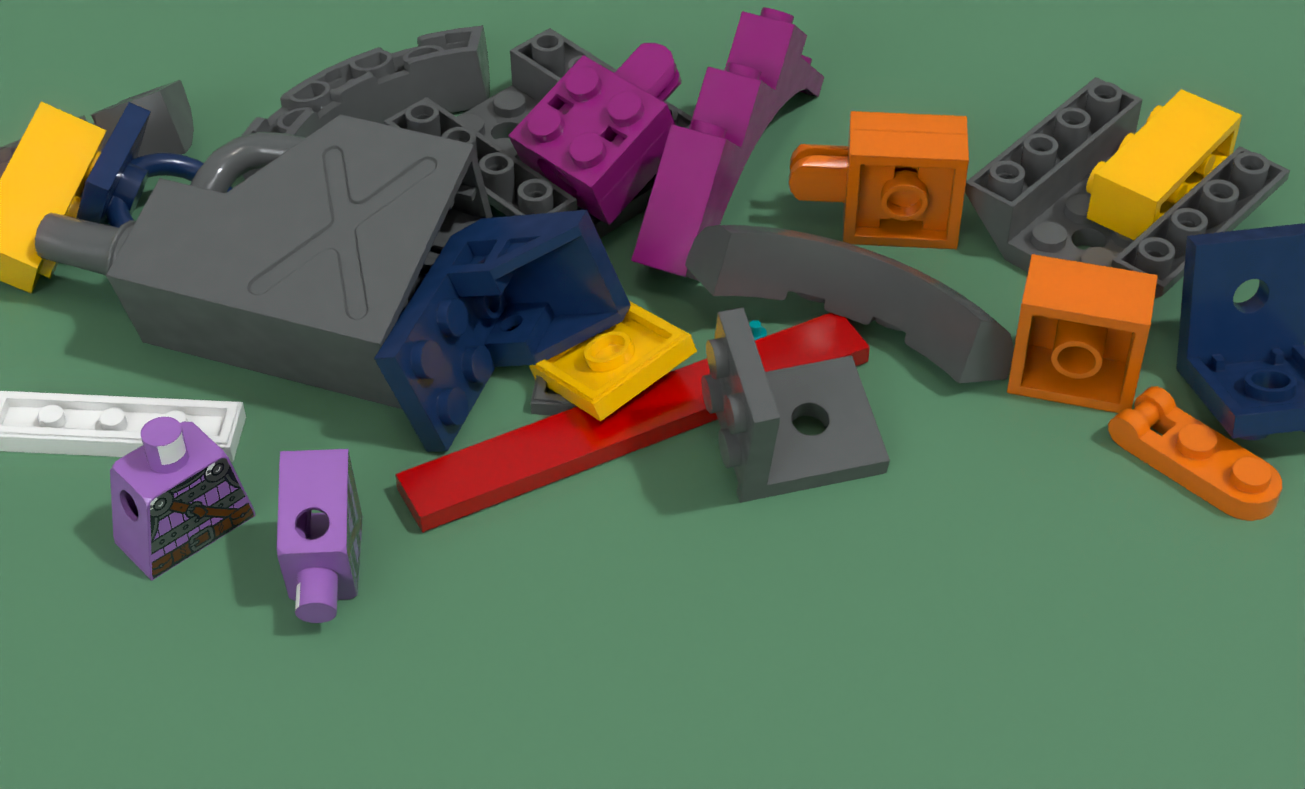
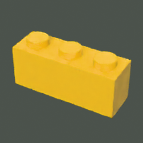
(1160, 163)
(39, 180)

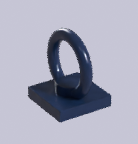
(121, 175)

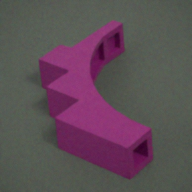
(728, 120)

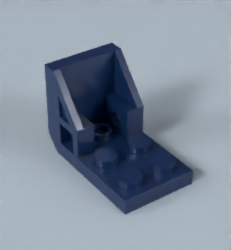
(493, 300)

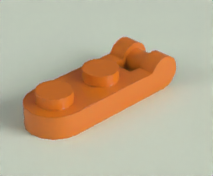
(1197, 456)

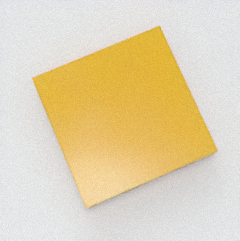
(617, 362)

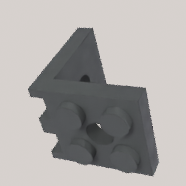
(759, 410)

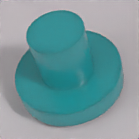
(757, 330)

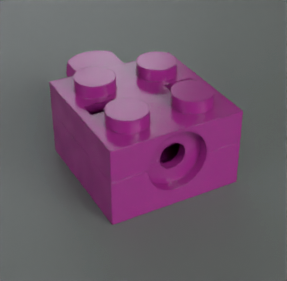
(602, 129)

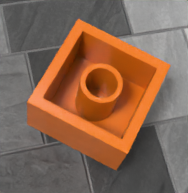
(1082, 333)

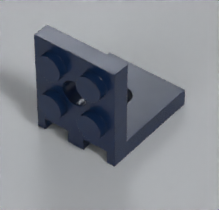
(1250, 353)

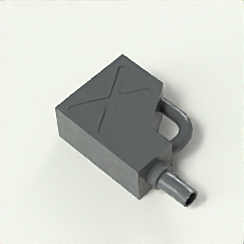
(295, 262)

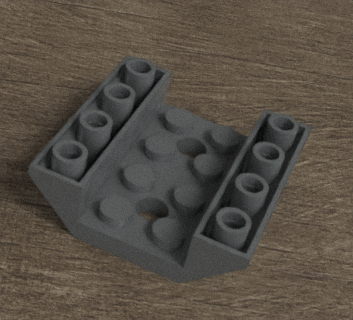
(508, 181)
(1039, 202)

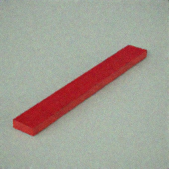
(577, 441)

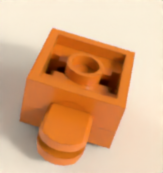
(896, 178)

